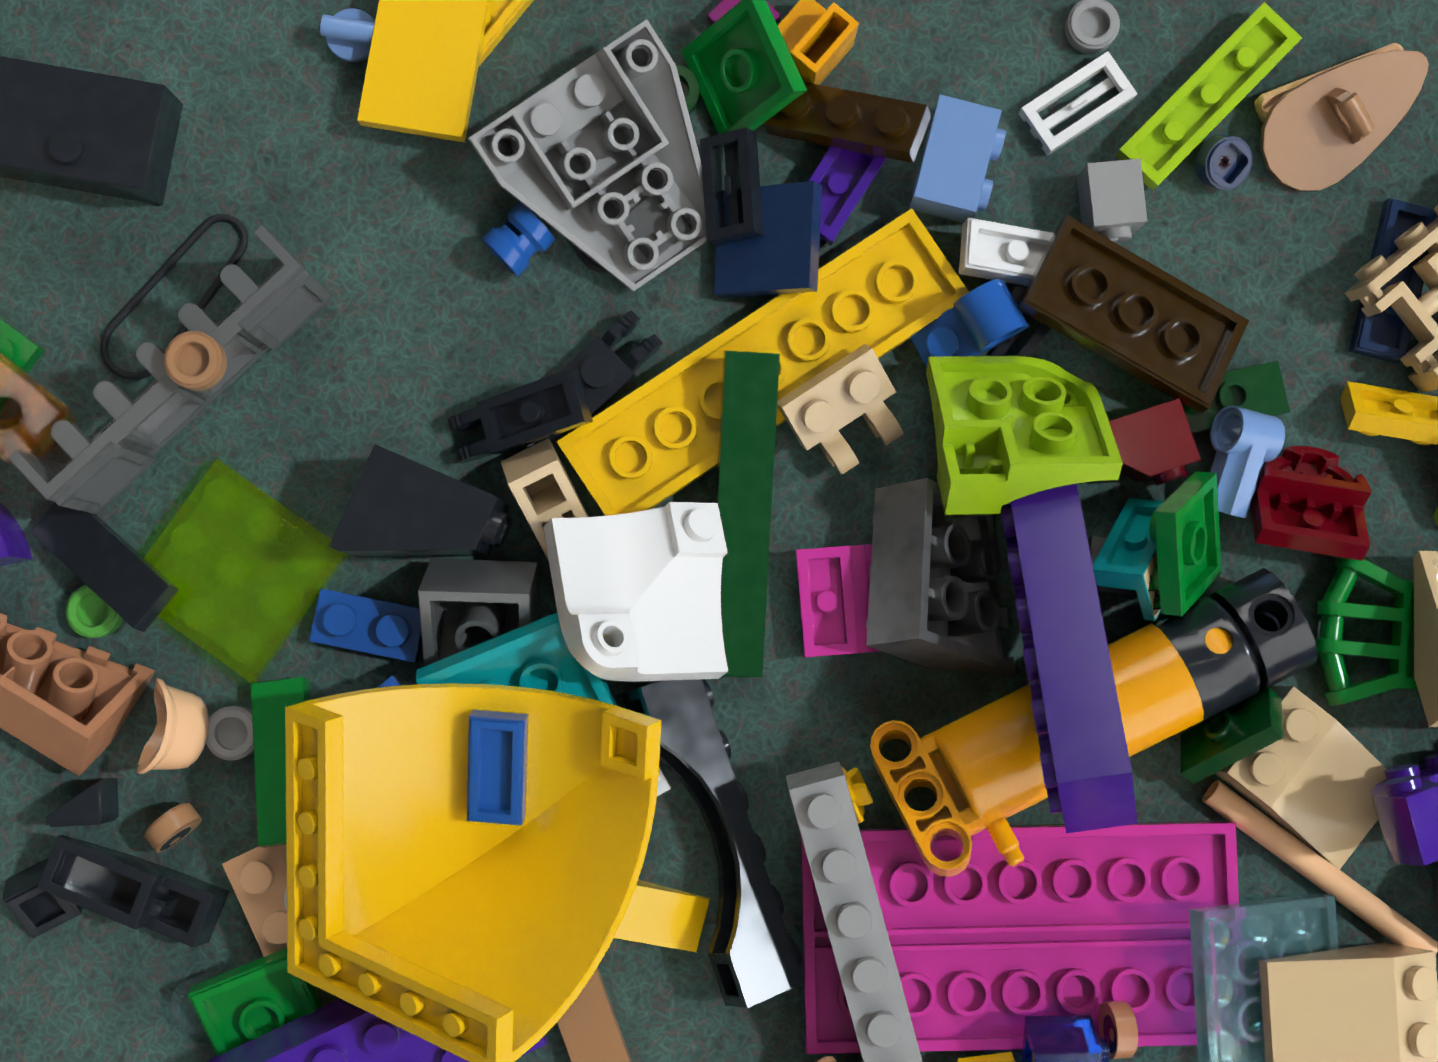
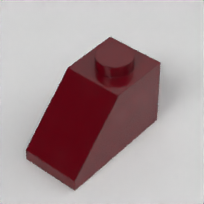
(1155, 443)

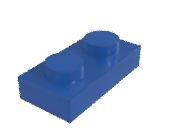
(367, 625)

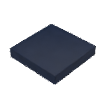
(787, 253)

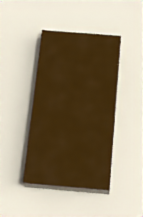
(1133, 314)

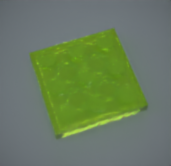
(240, 570)

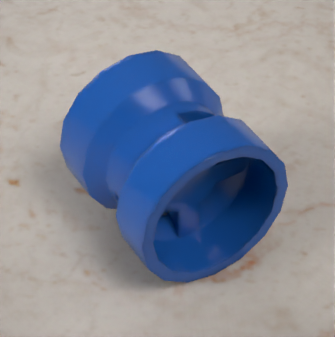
(518, 239)

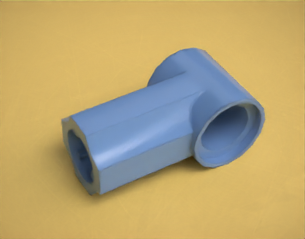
(1243, 445)

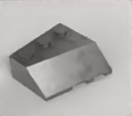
(934, 583)

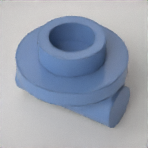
(348, 34)

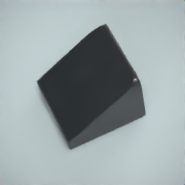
(91, 807)
(33, 907)

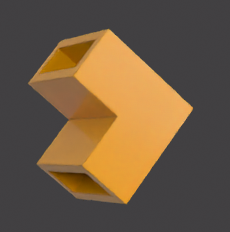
(817, 38)

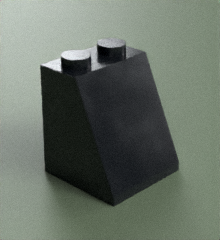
(417, 512)

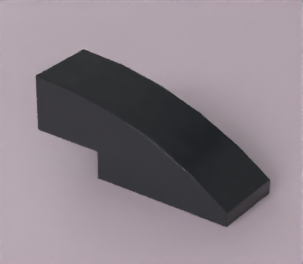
(133, 890)

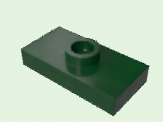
(1251, 387)
(1231, 735)

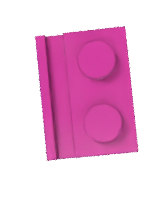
(834, 599)

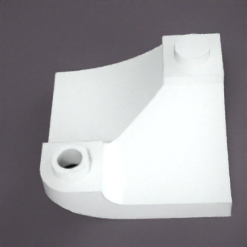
(641, 592)

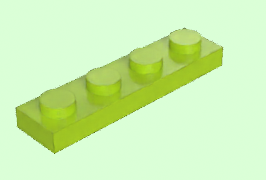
(1209, 94)

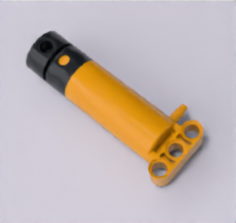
(1164, 684)

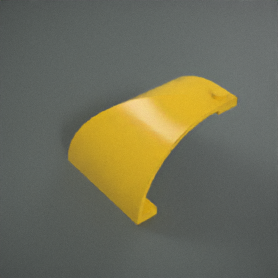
(450, 920)

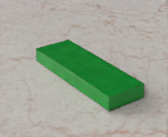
(269, 744)

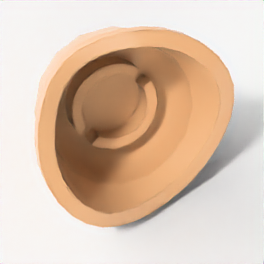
(179, 730)

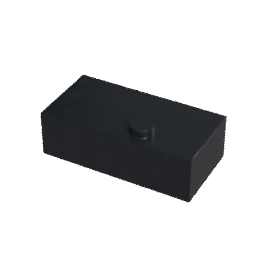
(86, 130)

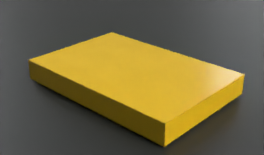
(423, 67)

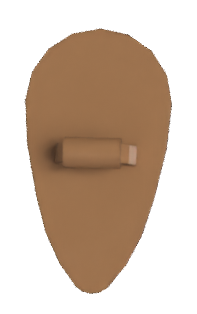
(1339, 118)

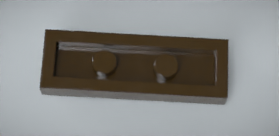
(853, 122)

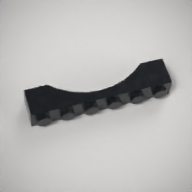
(750, 941)

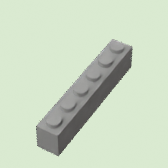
(853, 915)

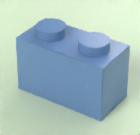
(956, 160)

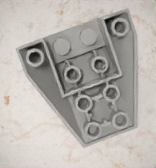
(601, 147)

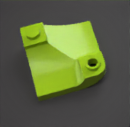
(1014, 430)

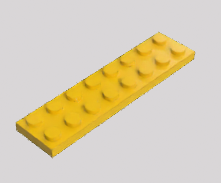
(671, 425)

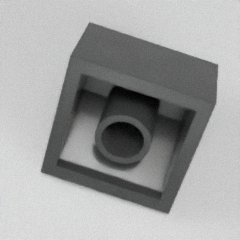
(474, 602)

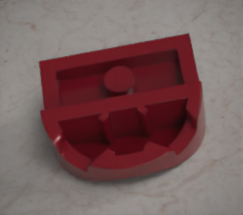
(1311, 505)

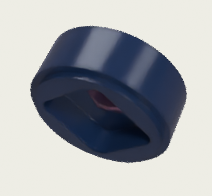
(1224, 161)

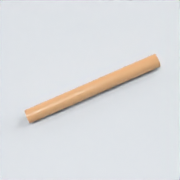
(1316, 868)

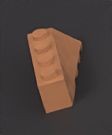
(63, 697)

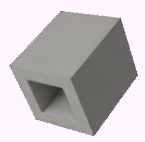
(1113, 198)

